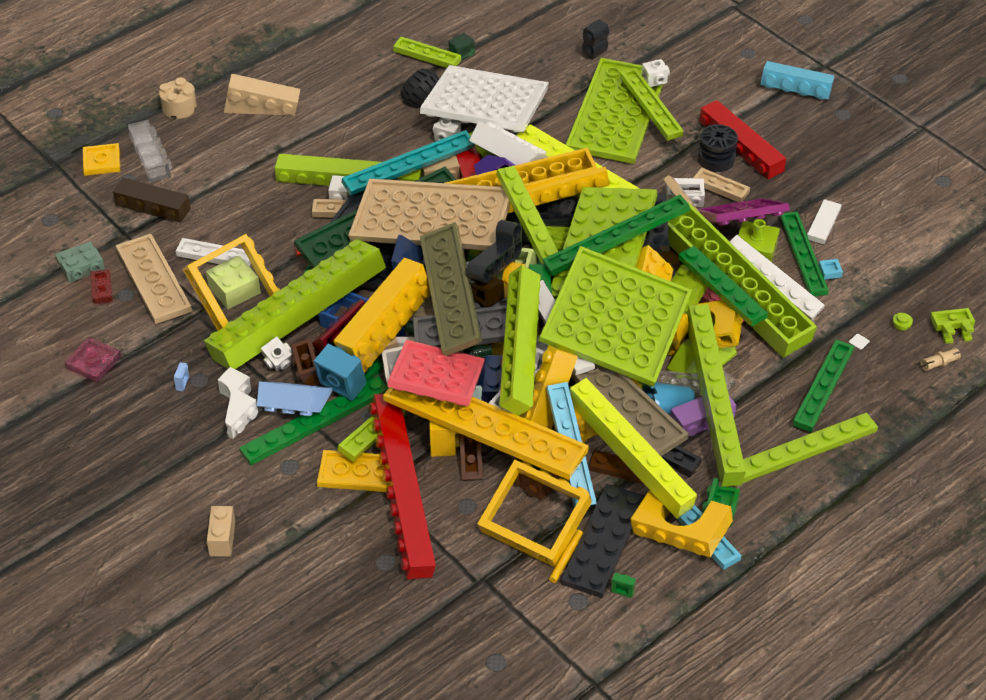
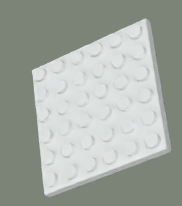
(484, 97)

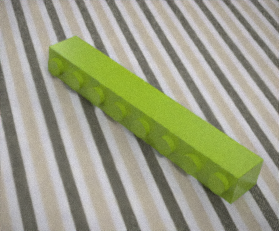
(320, 169)
(520, 341)

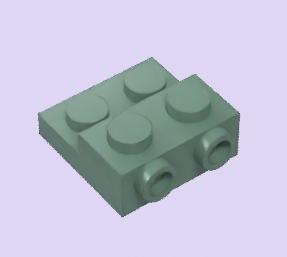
(79, 261)

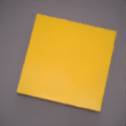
(101, 159)

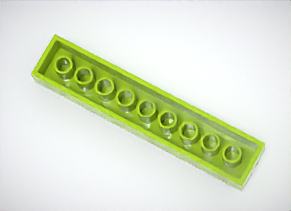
(295, 304)
(786, 325)

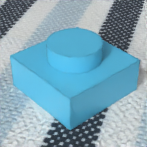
(831, 269)

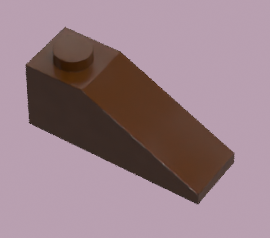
(470, 458)

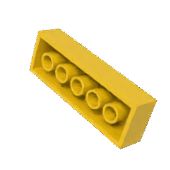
(385, 312)

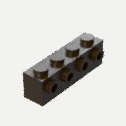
(489, 292)

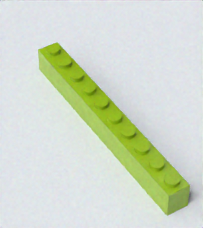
(715, 396)

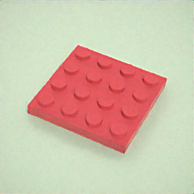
(430, 373)

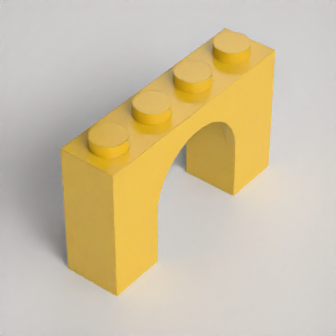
(726, 326)
(699, 537)

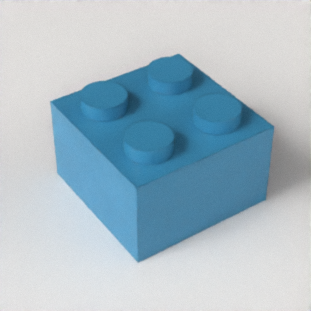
(340, 371)

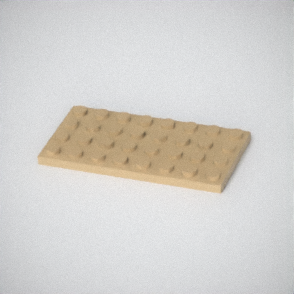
(421, 207)

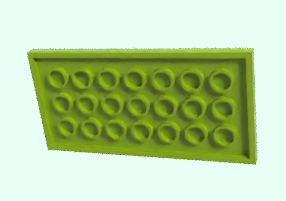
(611, 117)
(600, 210)

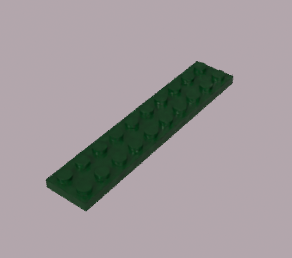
(325, 241)

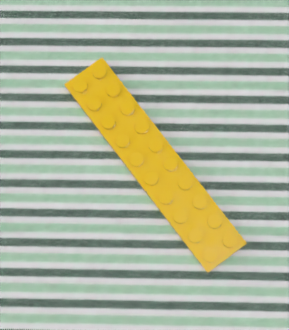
(499, 430)

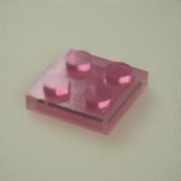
(93, 359)

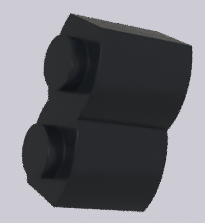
(595, 39)

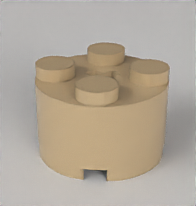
(178, 98)

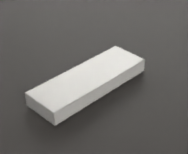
(824, 221)

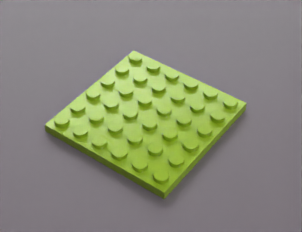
(616, 316)

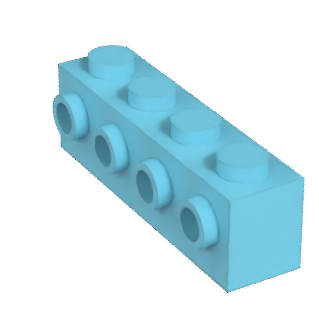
(797, 80)

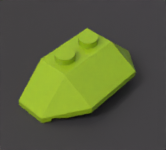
(684, 360)

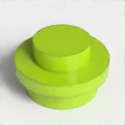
(902, 321)

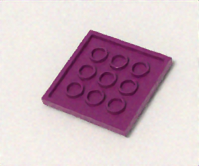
(741, 210)

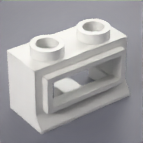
(696, 196)

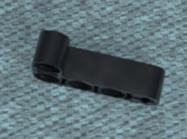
(499, 254)

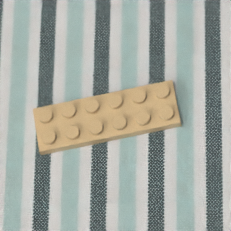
(153, 278)

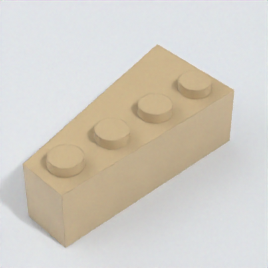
(260, 97)

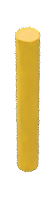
(566, 556)

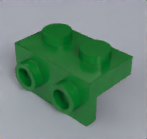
(723, 495)

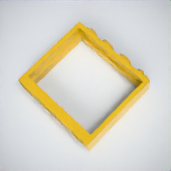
(203, 291)
(521, 543)

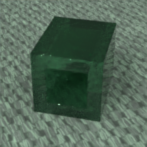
(462, 45)

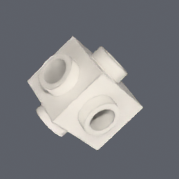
(655, 72)
(446, 128)
(277, 354)

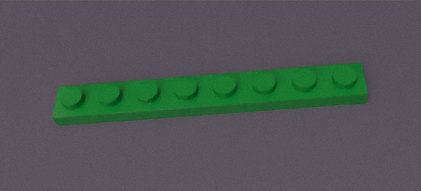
(619, 233)
(307, 425)

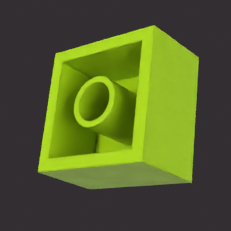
(760, 237)

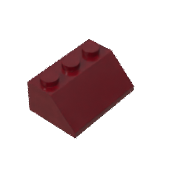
(335, 328)

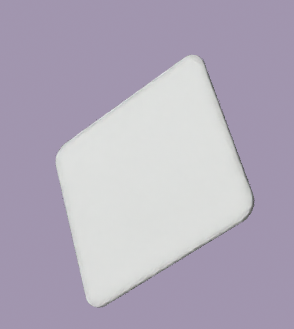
(859, 341)

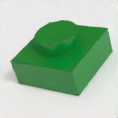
(623, 585)

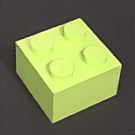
(233, 282)

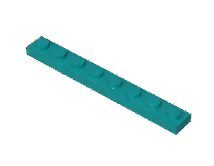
(408, 162)

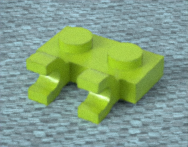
(951, 320)

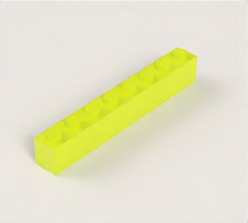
(632, 448)

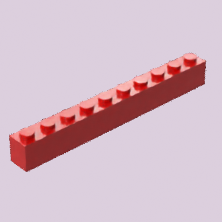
(402, 489)

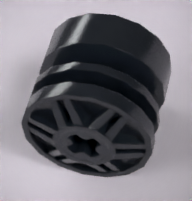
(717, 148)

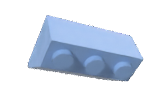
(292, 397)

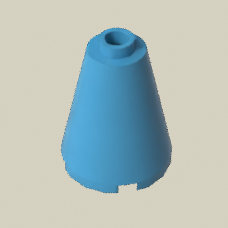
(669, 395)

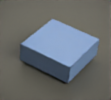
(181, 376)

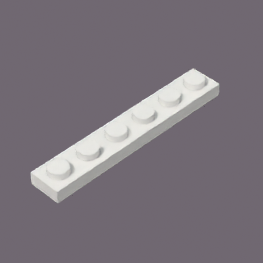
(792, 290)

